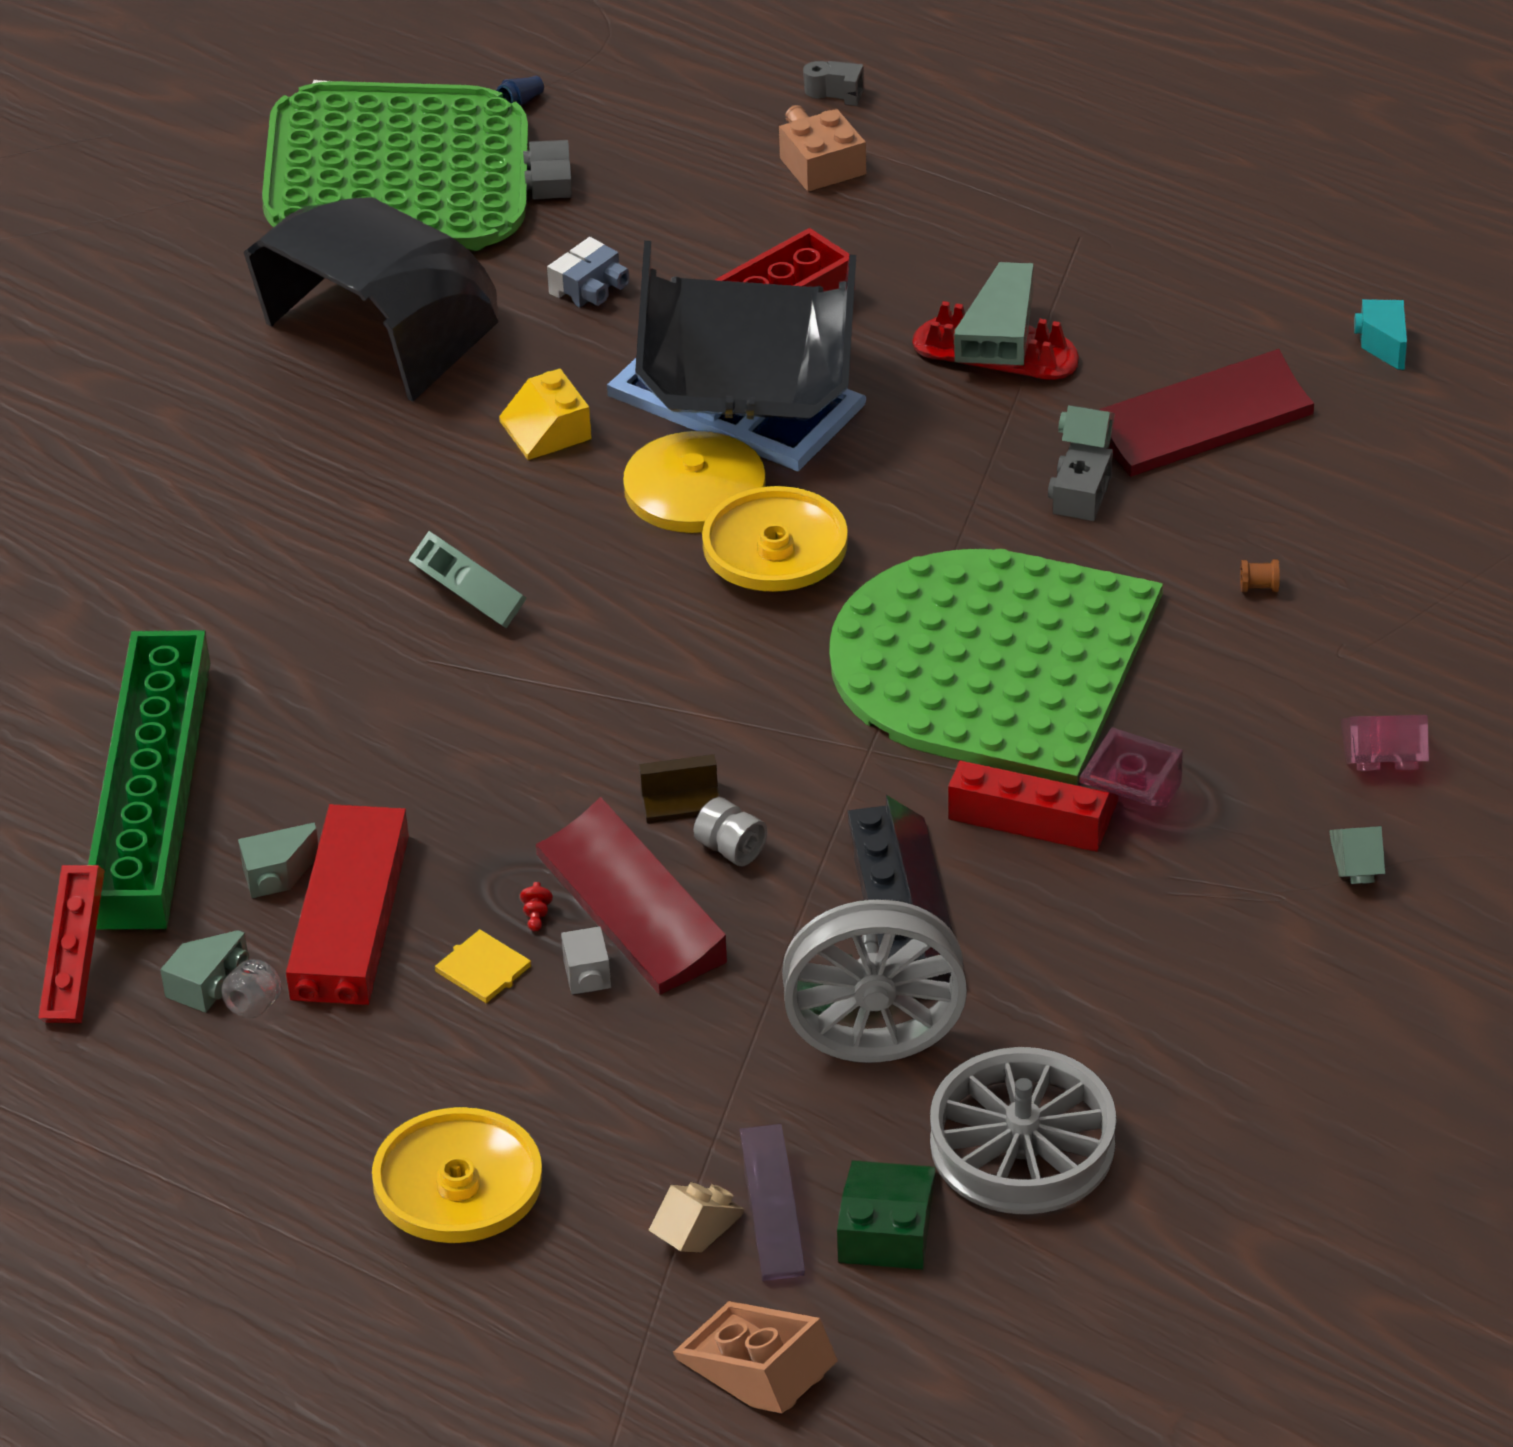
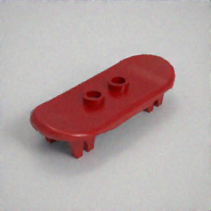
(1046, 355)

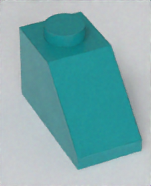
(1383, 330)

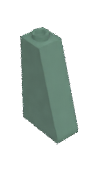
(998, 318)

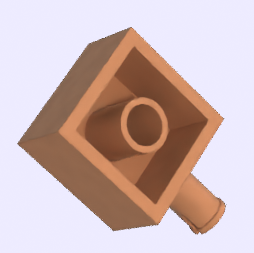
(821, 148)

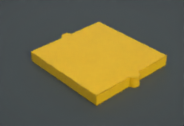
(483, 966)

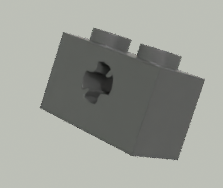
(1081, 481)

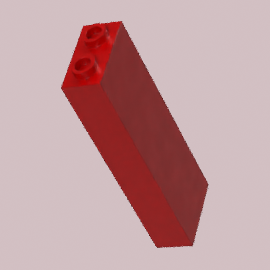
(348, 905)

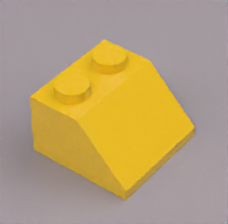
(547, 415)

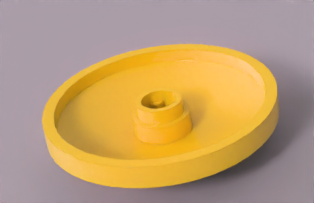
(687, 476)
(775, 538)
(457, 1175)

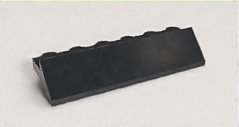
(897, 864)

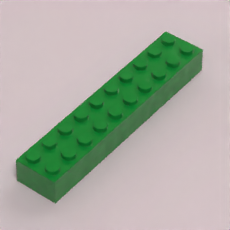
(149, 777)

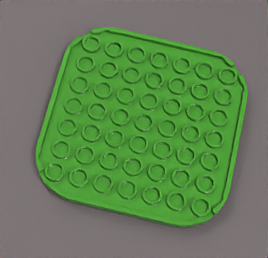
(418, 147)

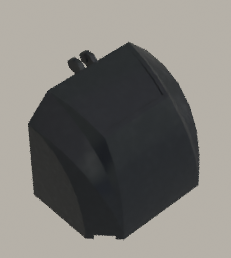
(417, 276)
(744, 344)

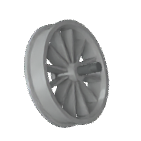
(874, 980)
(1022, 1129)

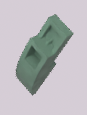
(467, 579)

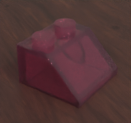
(1386, 740)
(1135, 768)

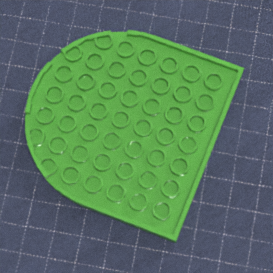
(992, 656)

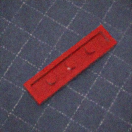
(71, 944)

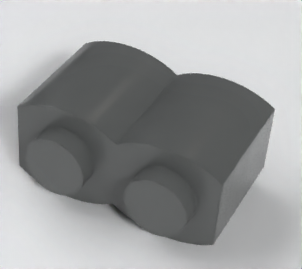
(548, 169)

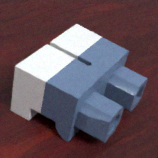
(587, 273)

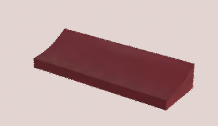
(1206, 412)
(634, 898)

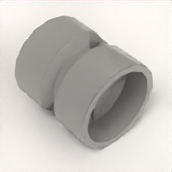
(730, 831)

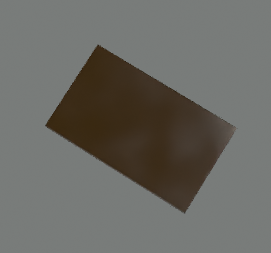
(677, 787)

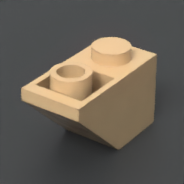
(695, 1216)

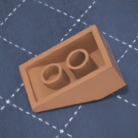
(760, 1354)

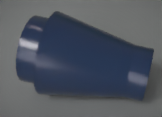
(521, 89)

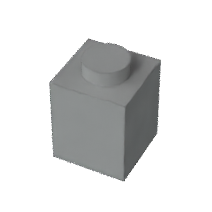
(586, 960)

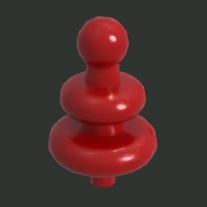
(536, 901)

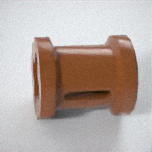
(1259, 575)

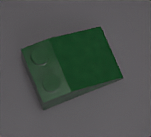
(885, 1214)

